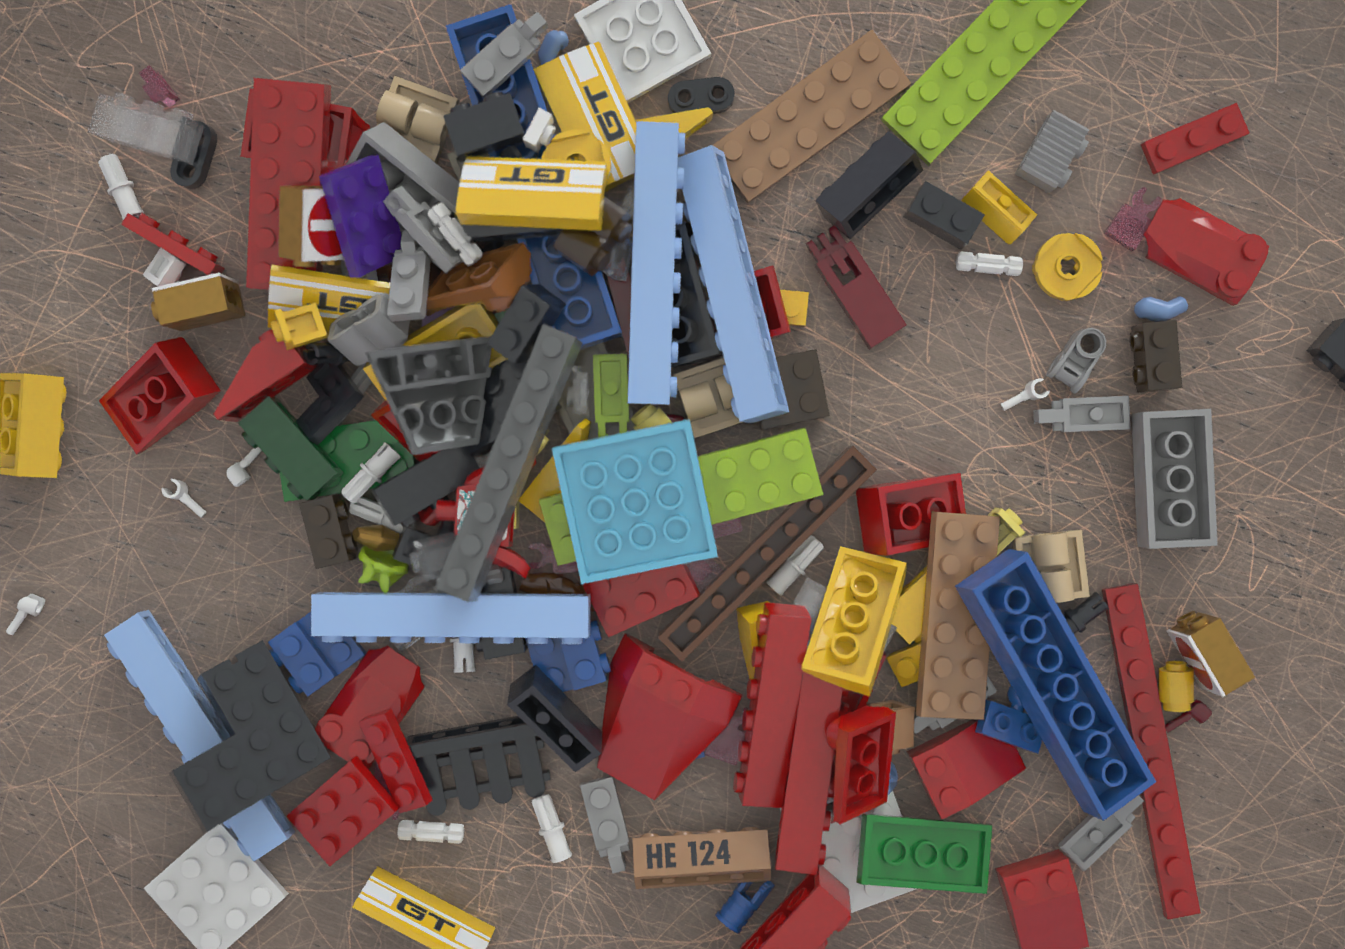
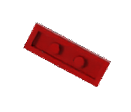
(1195, 138)
(173, 243)
(395, 760)

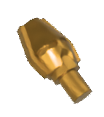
(376, 537)

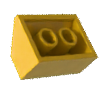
(31, 424)

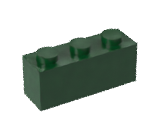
(289, 449)

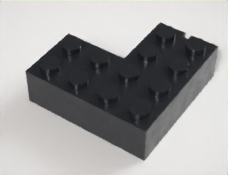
(267, 741)

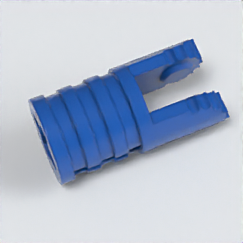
(741, 906)

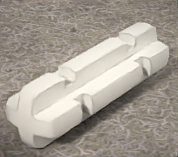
(454, 234)
(989, 263)
(430, 831)

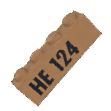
(701, 858)

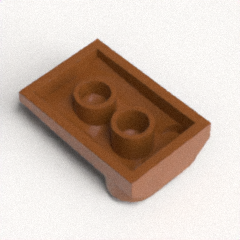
(487, 282)

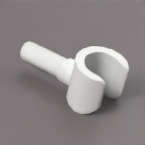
(1028, 393)
(237, 472)
(181, 494)
(27, 605)

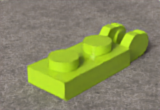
(611, 391)

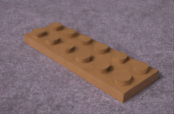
(811, 115)
(952, 647)

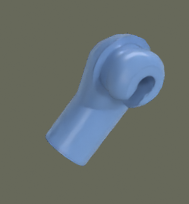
(551, 45)
(1160, 310)

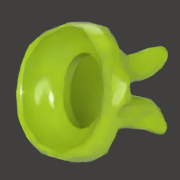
(381, 567)

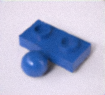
(1009, 724)

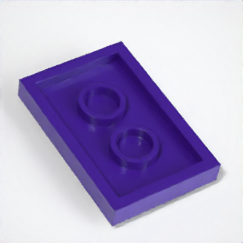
(360, 217)

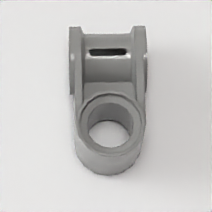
(1077, 361)

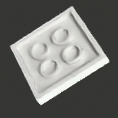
(644, 41)
(842, 858)
(215, 890)

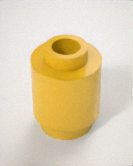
(1176, 686)

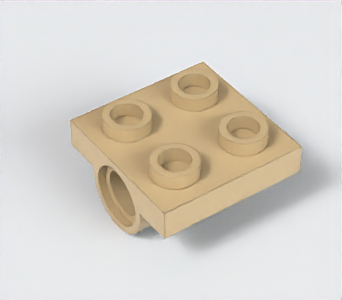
(417, 115)
(706, 398)
(1059, 562)

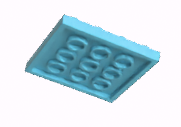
(635, 501)

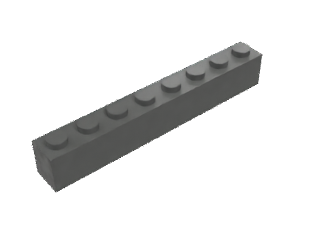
(509, 464)

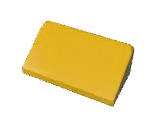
(1002, 208)

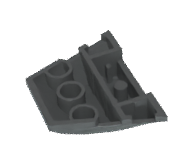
(436, 390)

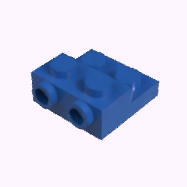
(310, 659)
(572, 664)

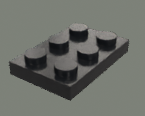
(498, 396)

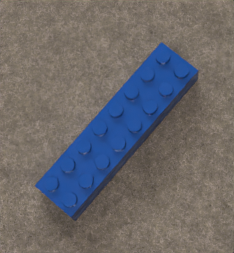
(1055, 683)

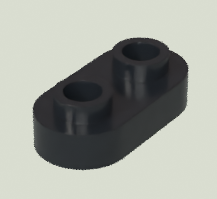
(701, 95)
(181, 171)

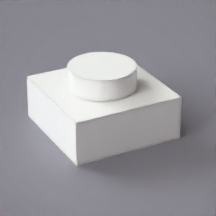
(540, 131)
(164, 268)

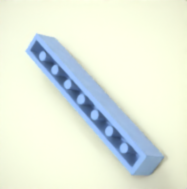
(653, 262)
(731, 287)
(444, 615)
(189, 719)

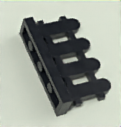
(491, 738)

